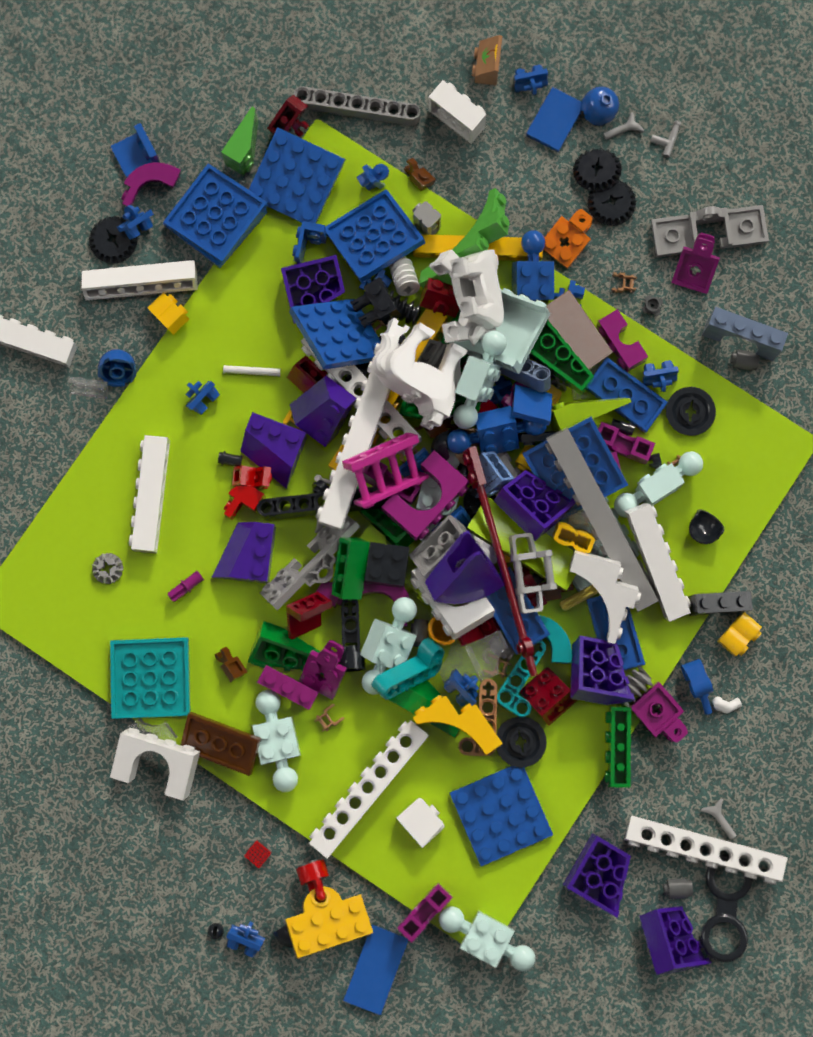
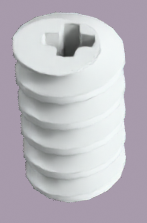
(404, 277)

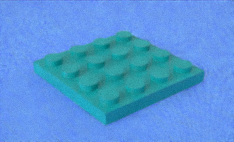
(150, 678)

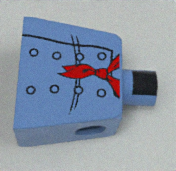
(495, 474)

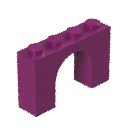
(417, 522)

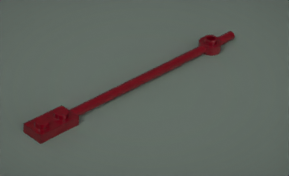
(477, 479)

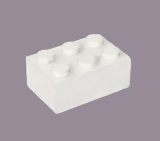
(457, 111)

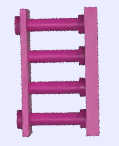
(373, 456)

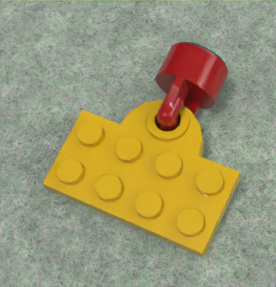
(326, 916)

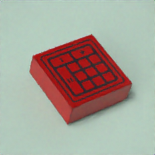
(258, 854)

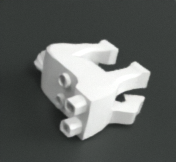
(476, 293)
(418, 382)

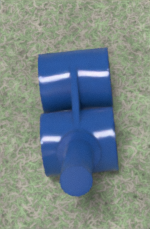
(699, 682)

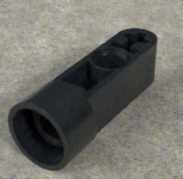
(351, 657)

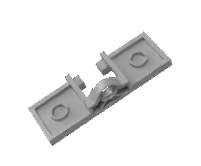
(742, 228)
(290, 579)

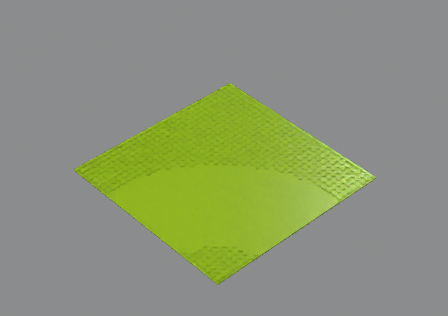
(245, 321)

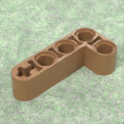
(490, 717)

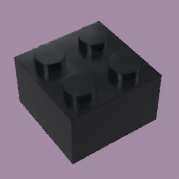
(387, 565)

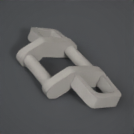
(521, 589)

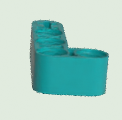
(411, 672)
(514, 691)

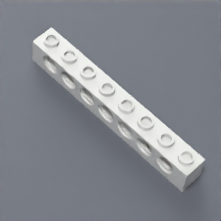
(386, 430)
(327, 846)
(775, 863)

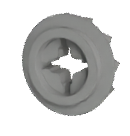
(115, 572)

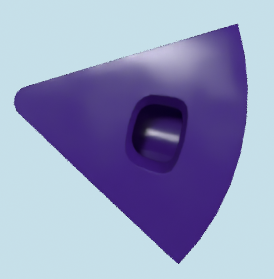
(470, 581)

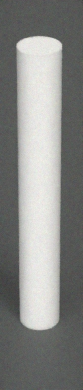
(251, 370)

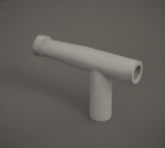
(668, 143)

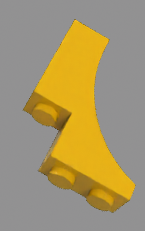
(469, 721)

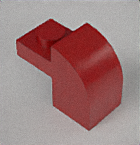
(257, 477)
(244, 496)

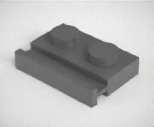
(433, 353)

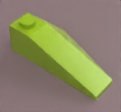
(571, 413)

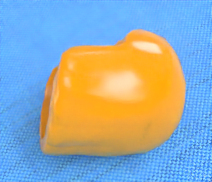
(437, 634)

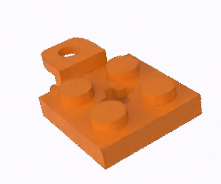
(572, 230)

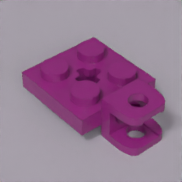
(700, 257)
(327, 663)
(666, 720)

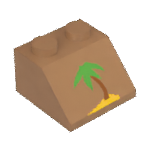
(487, 60)

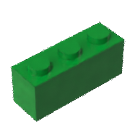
(350, 568)

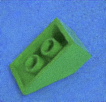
(240, 149)

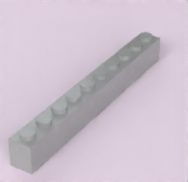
(598, 513)

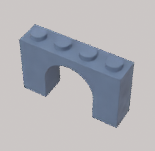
(725, 323)

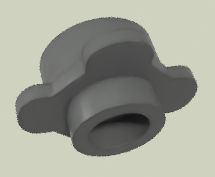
(657, 302)

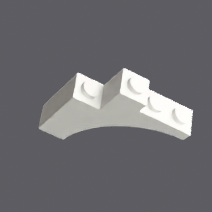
(617, 595)

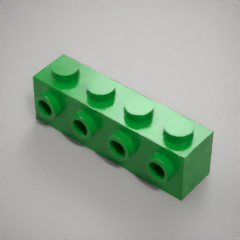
(619, 747)

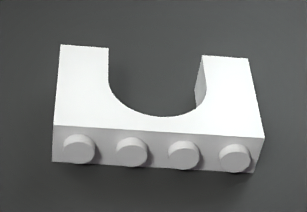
(455, 620)
(181, 760)

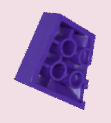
(313, 281)
(322, 410)
(273, 446)
(533, 504)
(248, 553)
(598, 672)
(600, 874)
(671, 941)

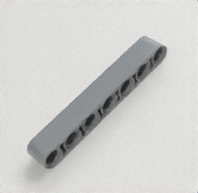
(365, 111)

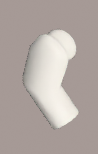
(724, 706)

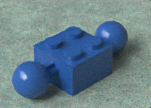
(533, 276)
(494, 432)

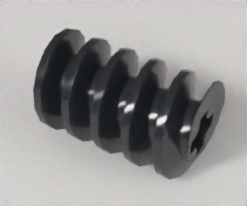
(407, 310)

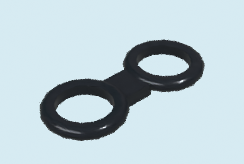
(726, 912)

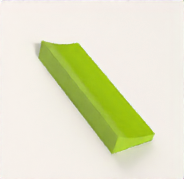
(506, 527)

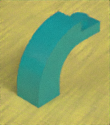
(559, 642)

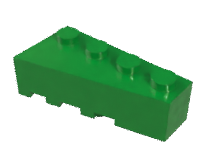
(560, 359)

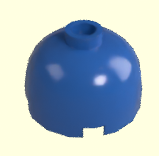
(600, 105)
(117, 368)

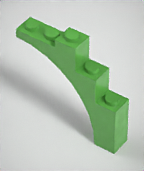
(488, 228)

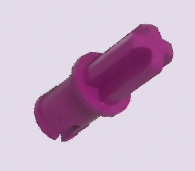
(185, 586)

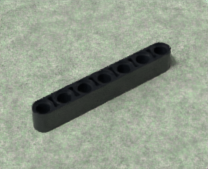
(314, 503)

